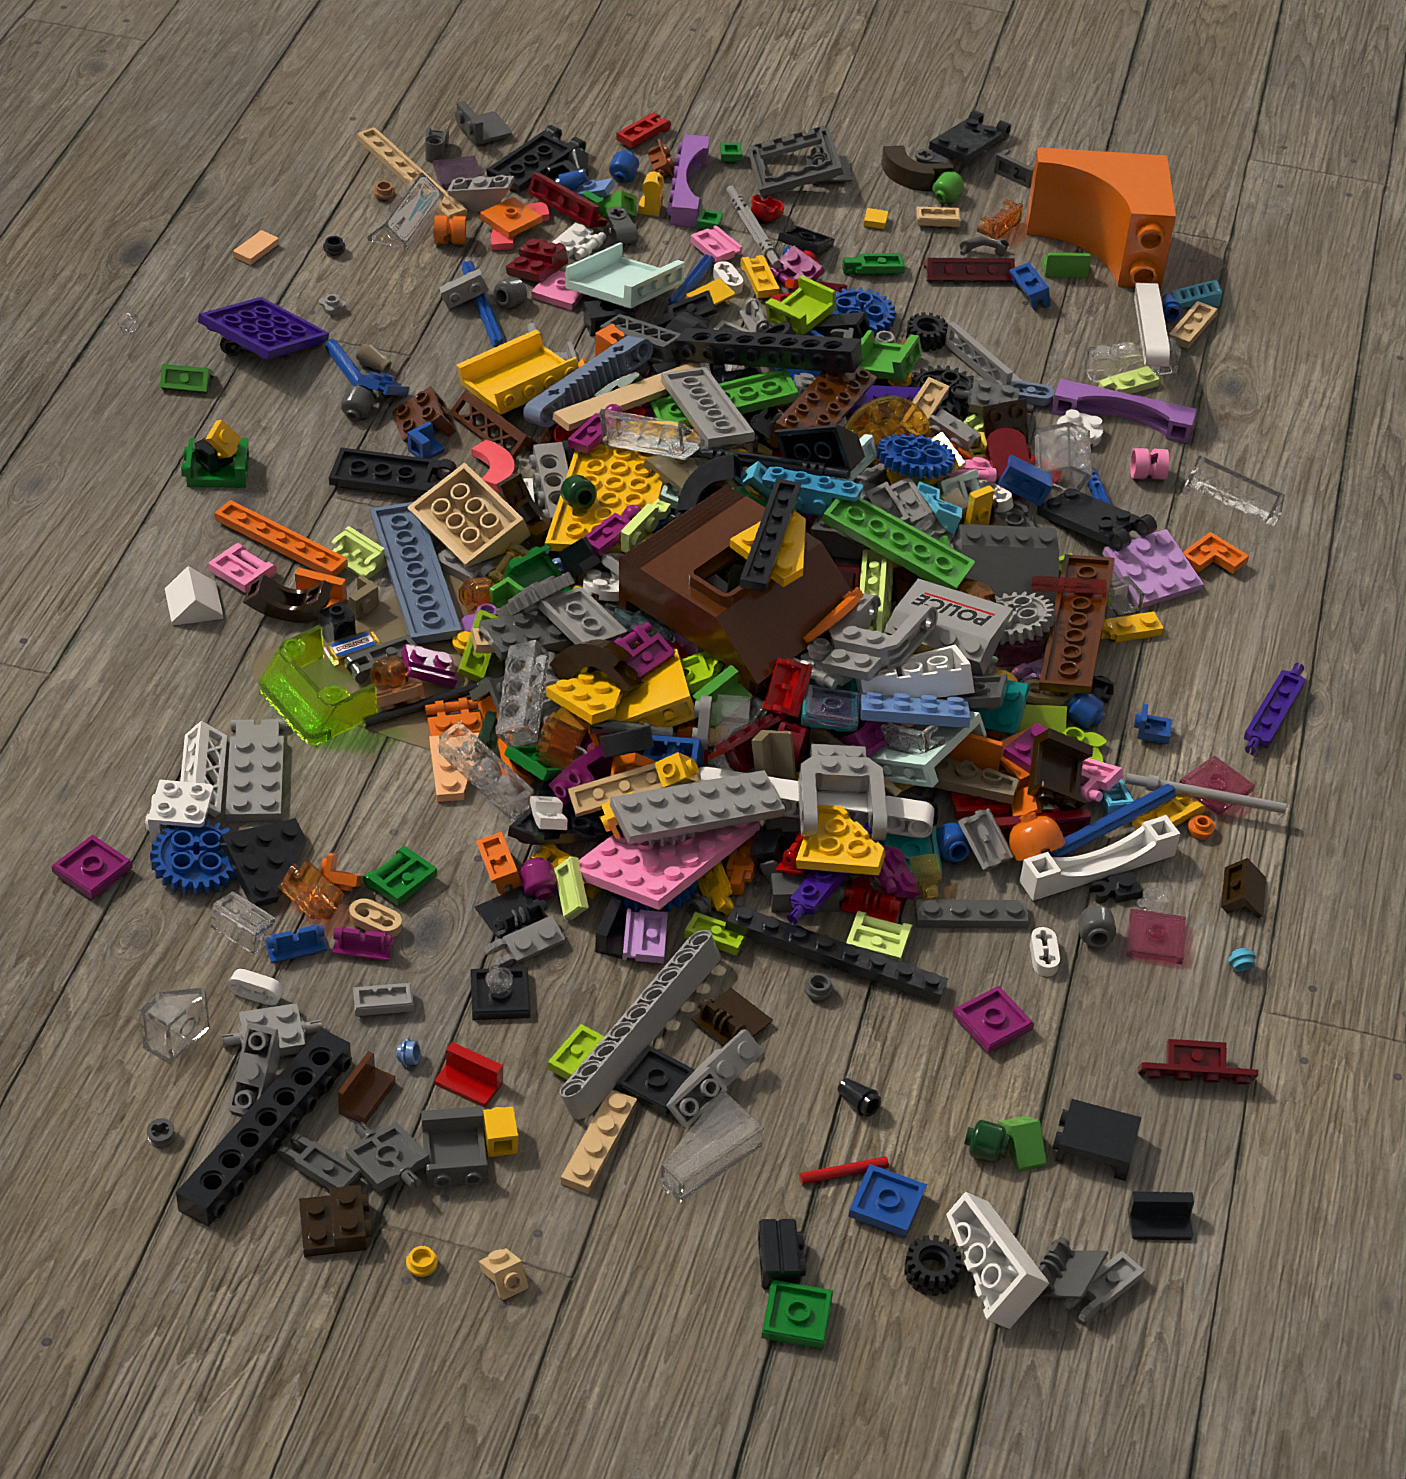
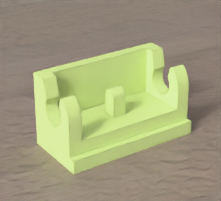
(363, 554)

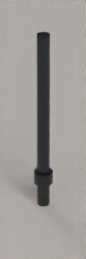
(420, 705)

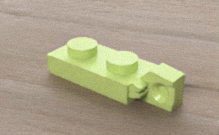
(1131, 381)
(643, 524)

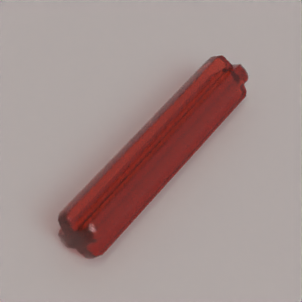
(1068, 584)

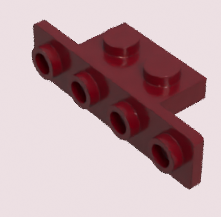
(740, 749)
(1197, 1059)

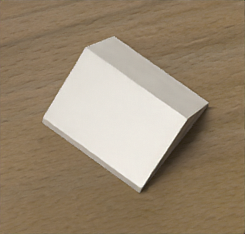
(193, 598)

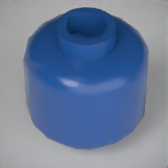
(624, 166)
(1085, 710)
(952, 843)

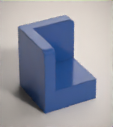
(422, 443)

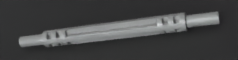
(753, 227)

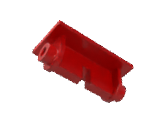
(788, 863)

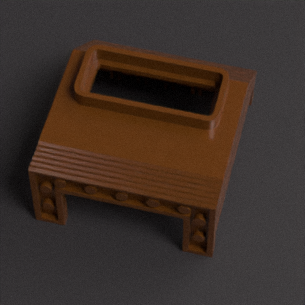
(738, 627)

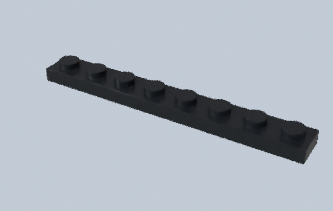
(836, 953)

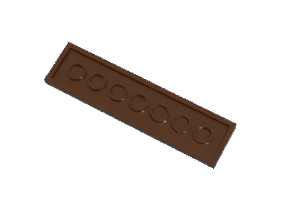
(1077, 629)

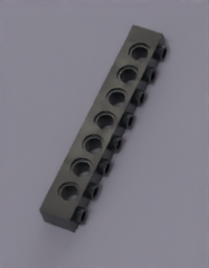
(769, 350)
(264, 1128)

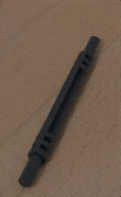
(749, 459)

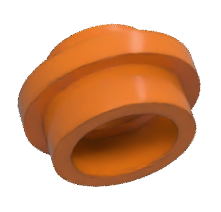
(1201, 827)

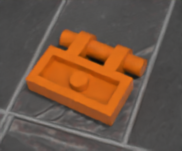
(442, 722)

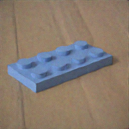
(914, 710)

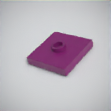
(92, 866)
(993, 1019)

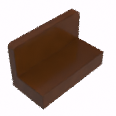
(364, 1090)

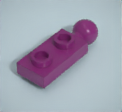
(590, 433)
(609, 531)

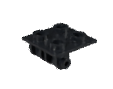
(511, 912)

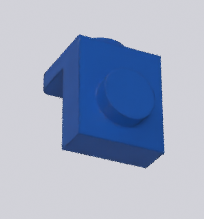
(1152, 727)

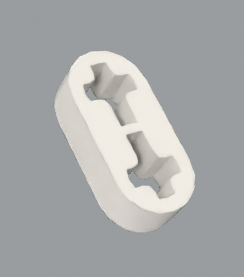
(729, 275)
(1039, 951)
(256, 987)

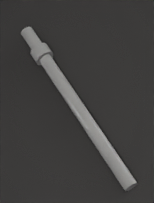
(1153, 782)

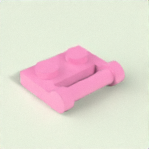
(983, 467)
(237, 572)

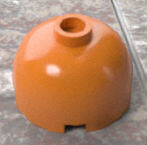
(1034, 836)

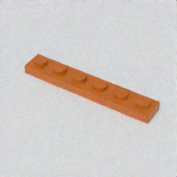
(281, 539)

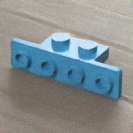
(816, 491)

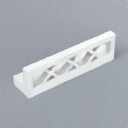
(196, 763)

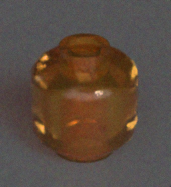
(475, 592)
(389, 673)

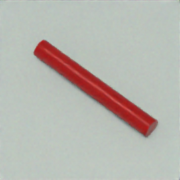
(841, 1170)

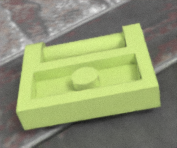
(879, 936)

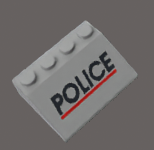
(962, 621)

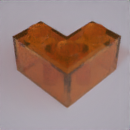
(561, 739)

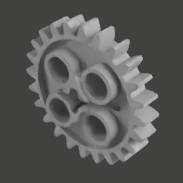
(530, 597)
(1029, 617)

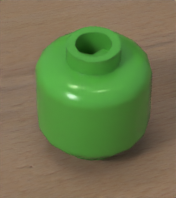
(948, 187)

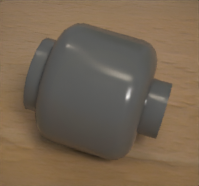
(510, 292)
(357, 402)
(1097, 926)

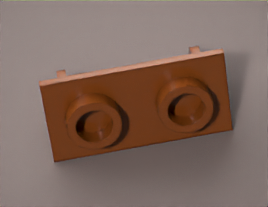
(661, 160)

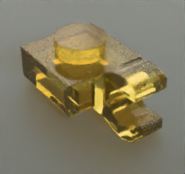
(927, 873)

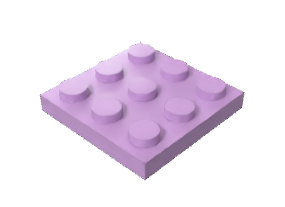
(1156, 567)

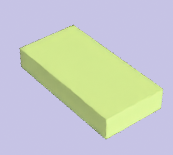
(571, 888)

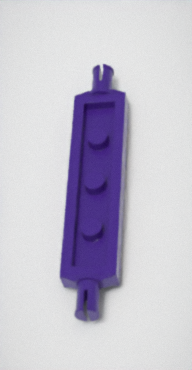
(1274, 709)
(816, 891)

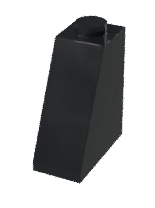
(844, 321)

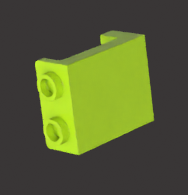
(804, 307)

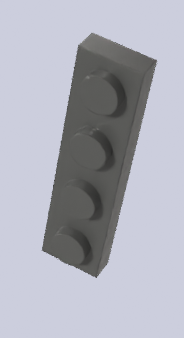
(971, 913)

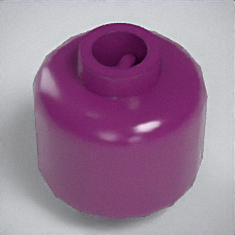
(538, 878)

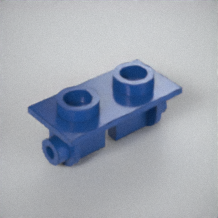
(290, 946)

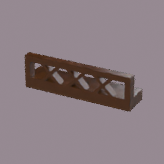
(497, 419)

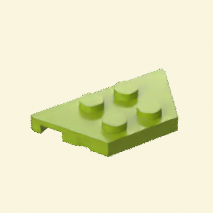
(700, 670)

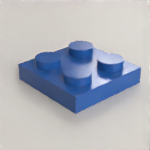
(887, 1200)

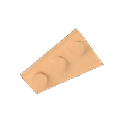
(449, 783)

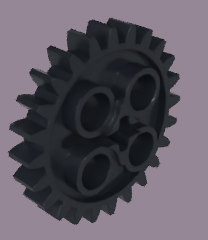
(951, 378)

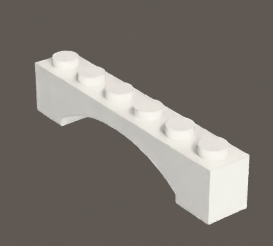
(1148, 844)

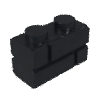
(779, 1251)

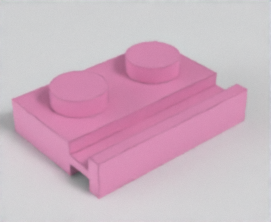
(716, 244)

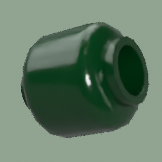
(578, 492)
(987, 1141)

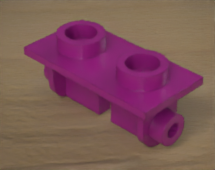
(368, 945)

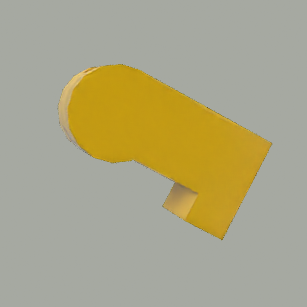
(653, 189)

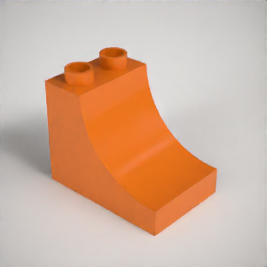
(1108, 206)

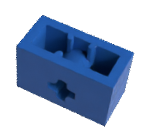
(666, 746)

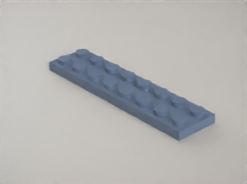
(415, 574)

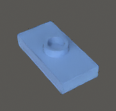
(600, 188)

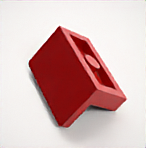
(470, 1075)

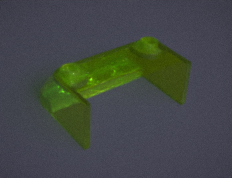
(309, 711)

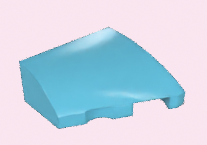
(946, 513)

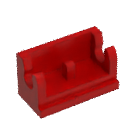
(787, 687)

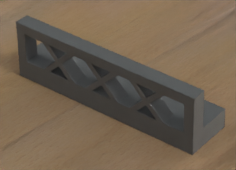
(661, 349)

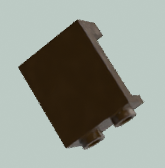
(1058, 769)

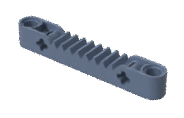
(579, 385)

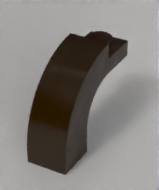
(910, 173)
(518, 497)
(287, 603)
(600, 654)

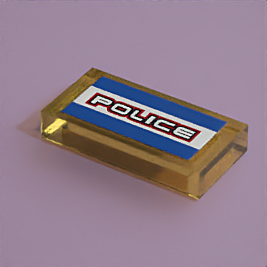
(344, 647)

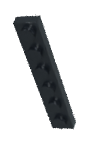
(770, 535)

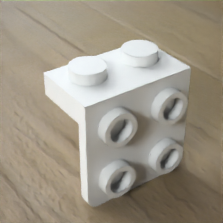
(178, 805)

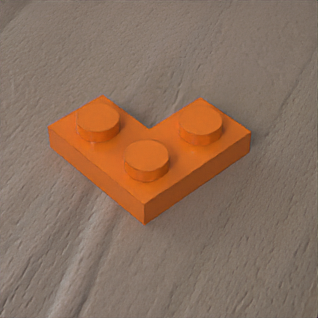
(1216, 550)

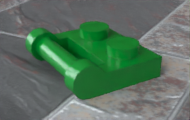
(405, 880)

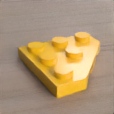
(791, 556)
(588, 696)
(840, 845)

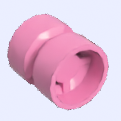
(1149, 464)

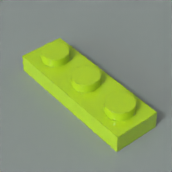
(474, 664)

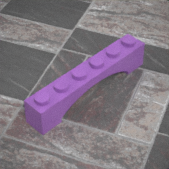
(683, 204)
(1168, 418)

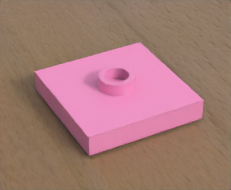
(553, 291)

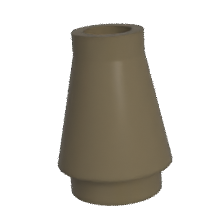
(373, 358)

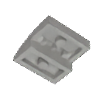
(901, 499)

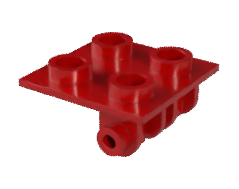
(862, 897)

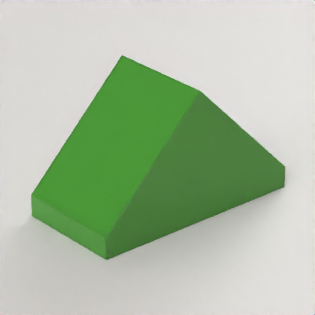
(1025, 1142)

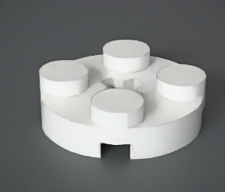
(1090, 422)
(602, 583)

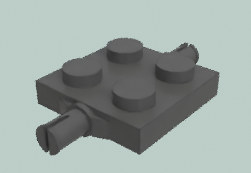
(988, 393)
(387, 1156)

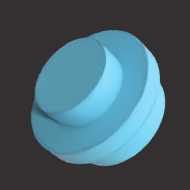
(1242, 959)

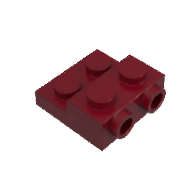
(538, 260)

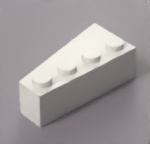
(933, 672)
(1000, 1266)

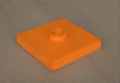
(511, 217)

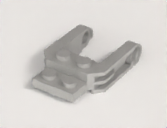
(863, 652)
(841, 770)

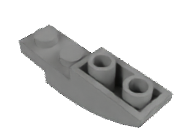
(713, 1077)

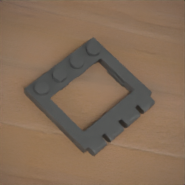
(791, 179)

